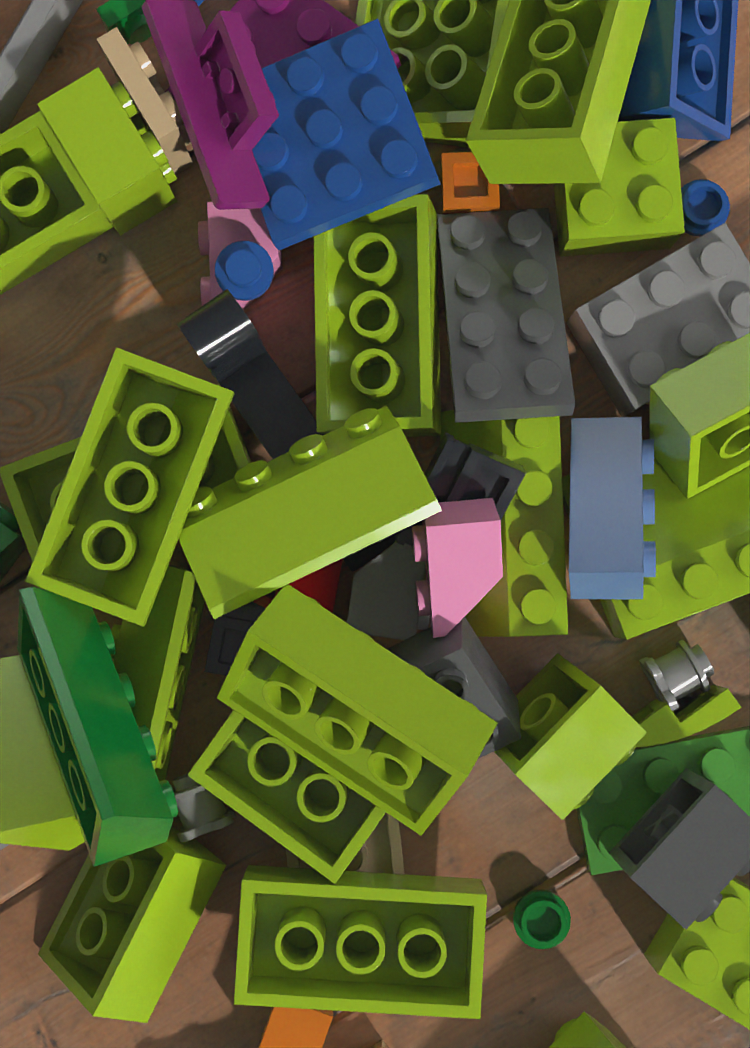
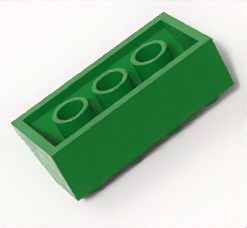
(92, 727)

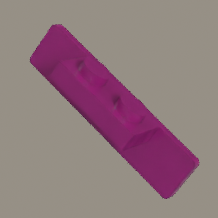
(217, 94)

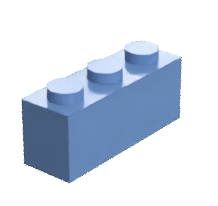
(610, 508)

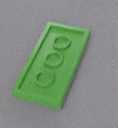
(639, 781)

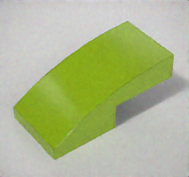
(697, 715)

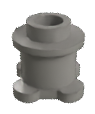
(678, 673)
(199, 809)

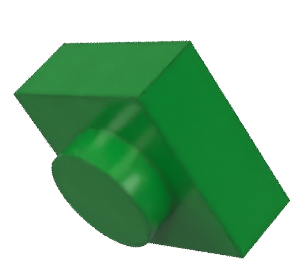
(127, 17)

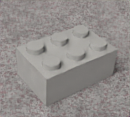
(665, 317)

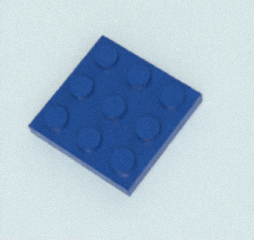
(340, 137)

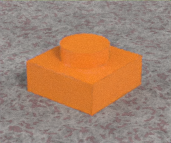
(465, 185)

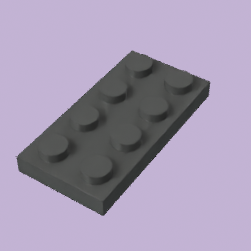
(504, 316)

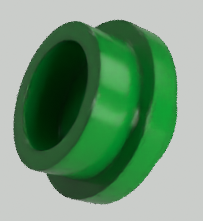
(541, 919)

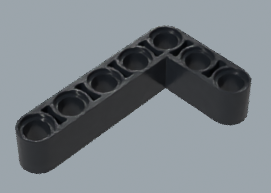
(262, 394)

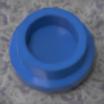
(703, 207)
(244, 270)

